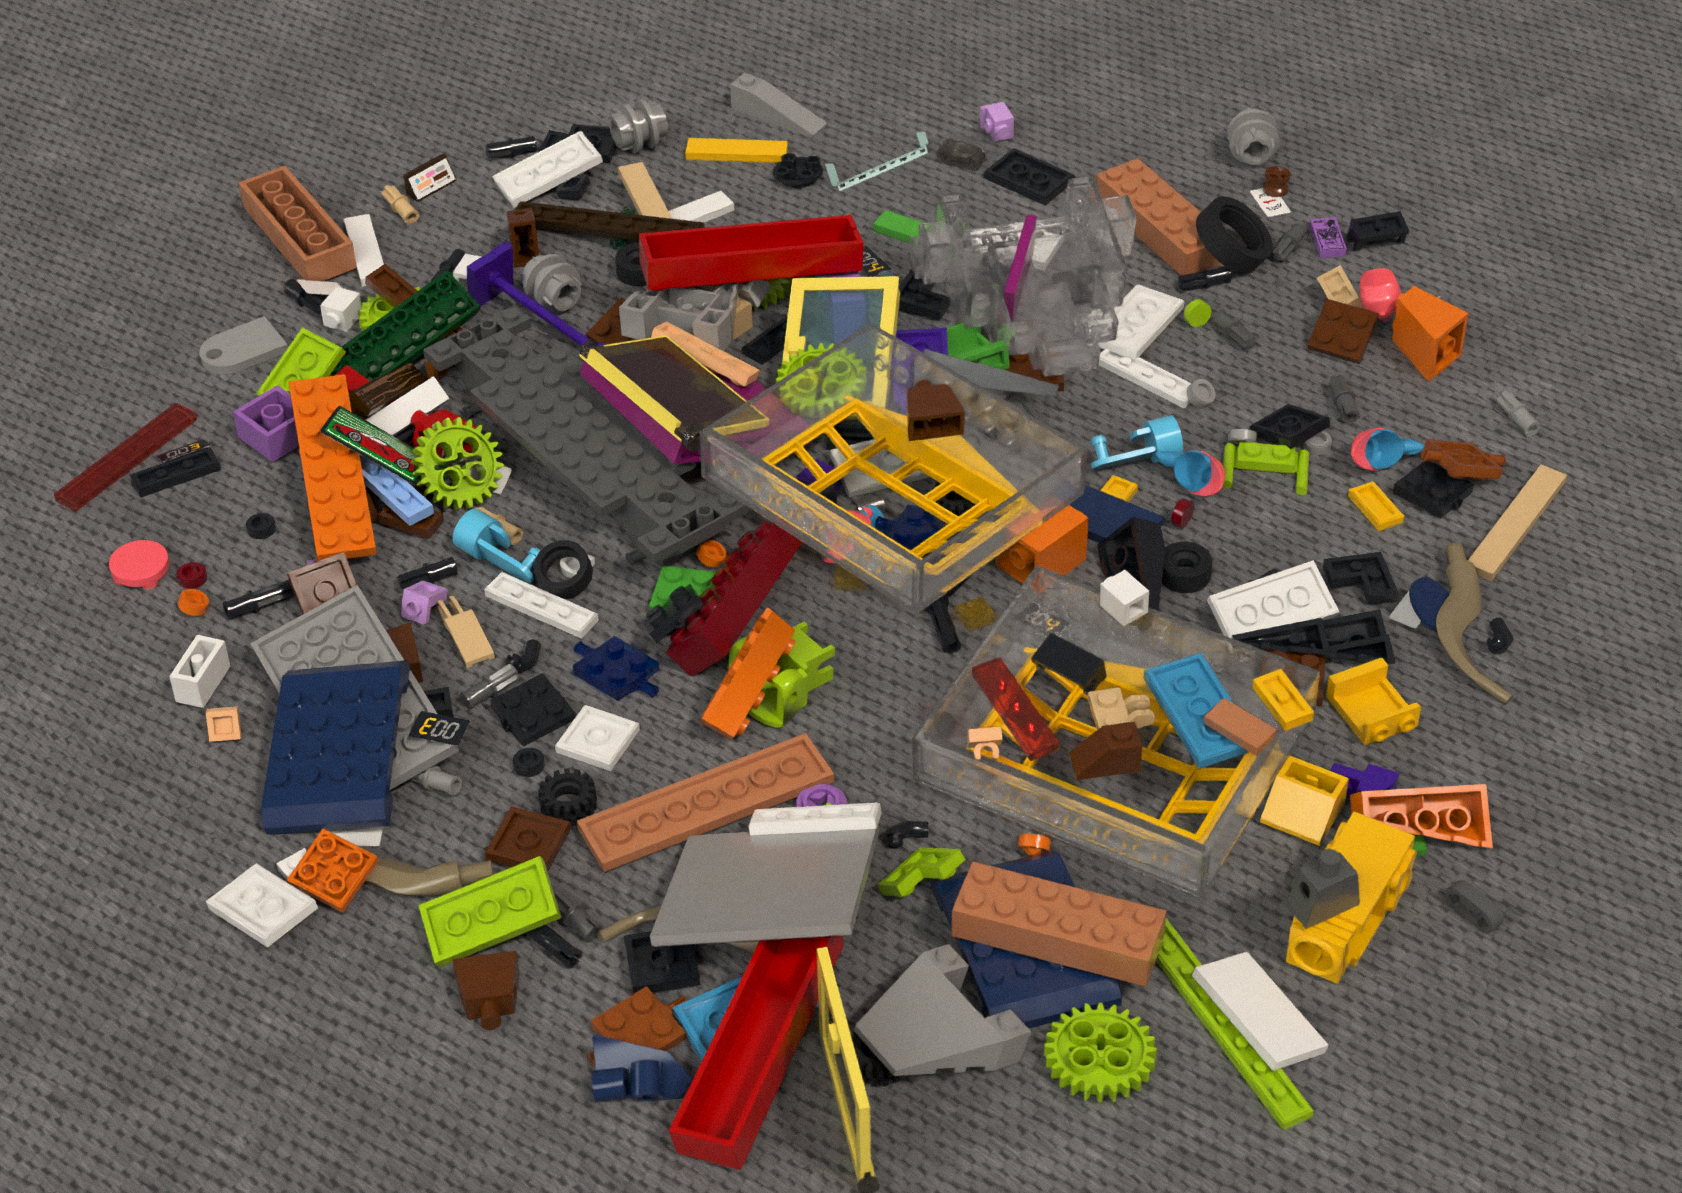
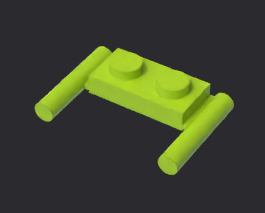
(1266, 458)

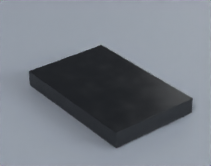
(1028, 176)

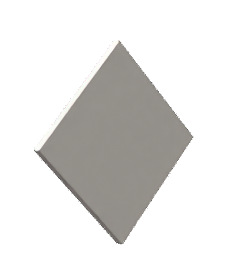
(765, 887)

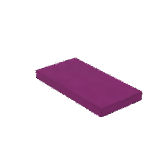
(1020, 266)

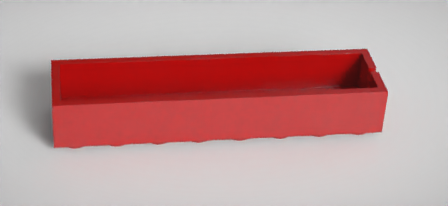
(750, 252)
(751, 1051)

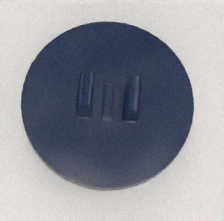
(1426, 600)

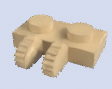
(1110, 708)

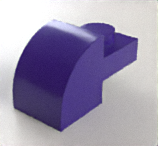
(1371, 780)

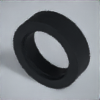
(1223, 246)

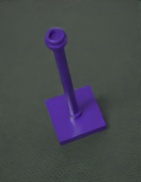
(494, 275)

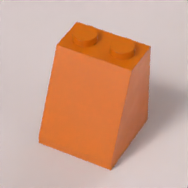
(1428, 331)
(1054, 545)

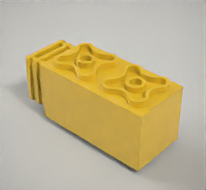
(1384, 870)

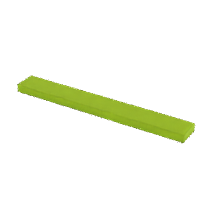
(1270, 1086)

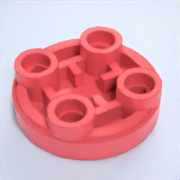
(139, 564)

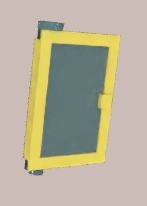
(837, 308)

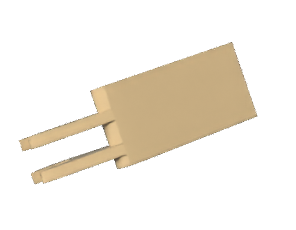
(465, 633)

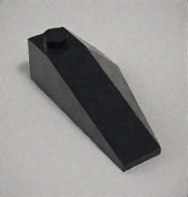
(1140, 551)

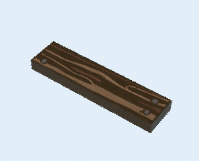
(386, 389)

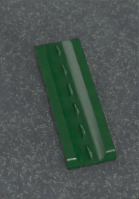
(409, 328)

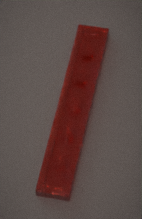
(125, 457)

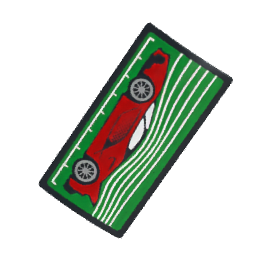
(372, 443)

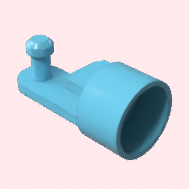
(1158, 435)
(480, 535)

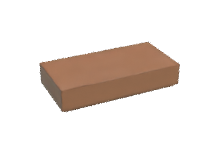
(1240, 726)

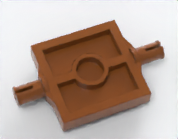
(1463, 459)
(640, 1021)

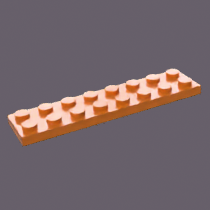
(331, 472)

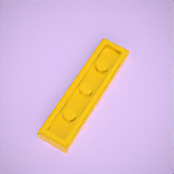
(735, 150)

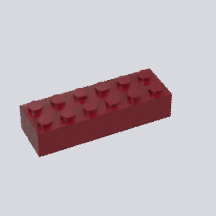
(733, 597)

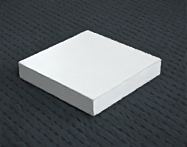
(597, 737)

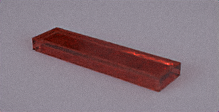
(1015, 709)

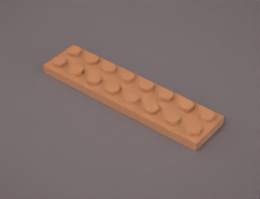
(704, 802)

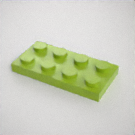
(489, 911)

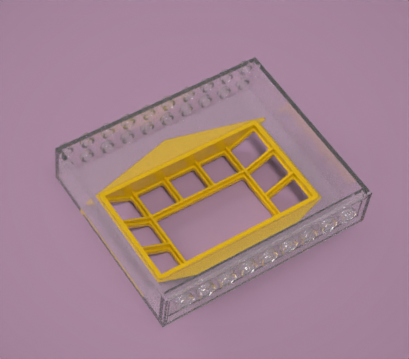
(1001, 464)
(1074, 815)

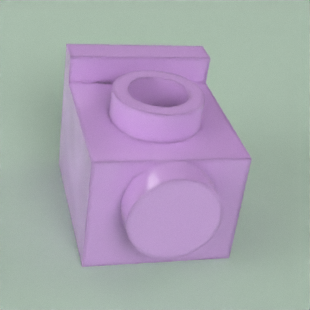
(997, 121)

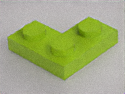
(923, 863)

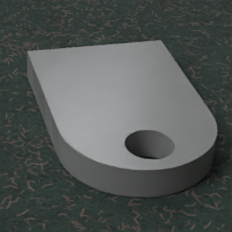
(242, 347)

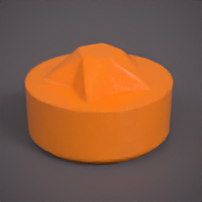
(711, 553)
(193, 602)
(1034, 844)

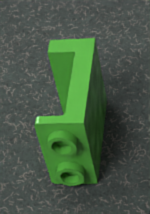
(974, 347)

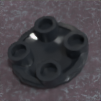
(797, 170)

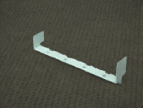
(834, 178)

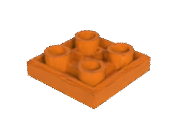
(332, 870)

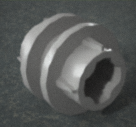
(643, 124)
(1253, 136)
(552, 282)

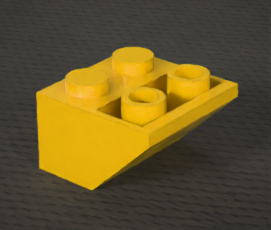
(1305, 800)

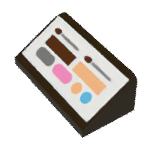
(429, 178)

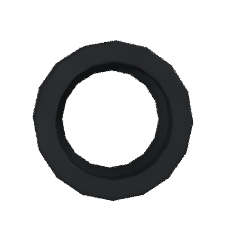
(554, 552)

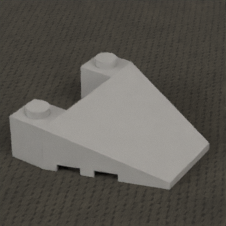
(697, 310)
(931, 1026)

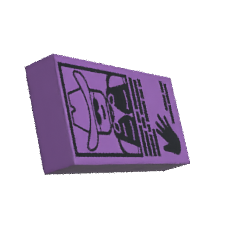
(1327, 237)

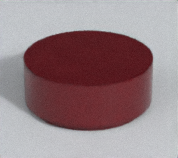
(1182, 513)
(191, 575)

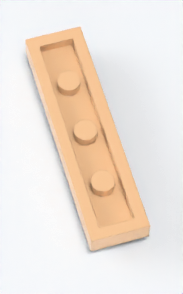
(709, 355)

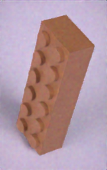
(1163, 216)
(297, 225)
(1059, 923)

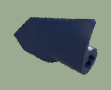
(635, 1072)

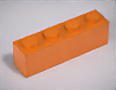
(748, 674)
(1441, 813)

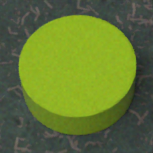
(1197, 313)

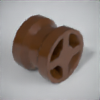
(1276, 181)

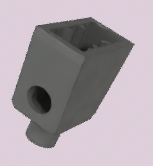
(1324, 889)

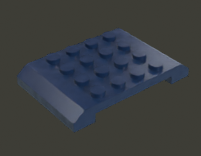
(334, 748)
(1015, 982)

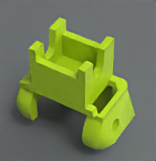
(794, 680)

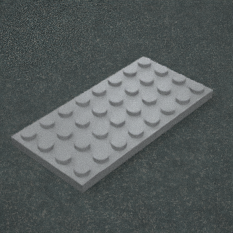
(351, 634)

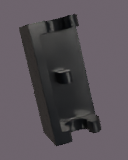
(1377, 228)
(1070, 662)

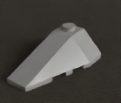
(772, 105)

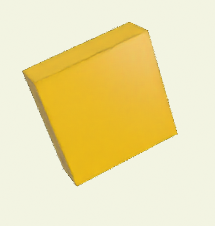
(1120, 488)

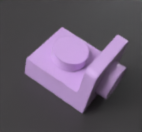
(420, 599)

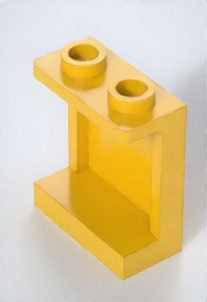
(1371, 702)

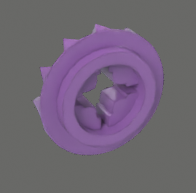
(819, 794)

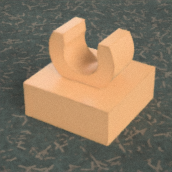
(223, 724)
(985, 738)

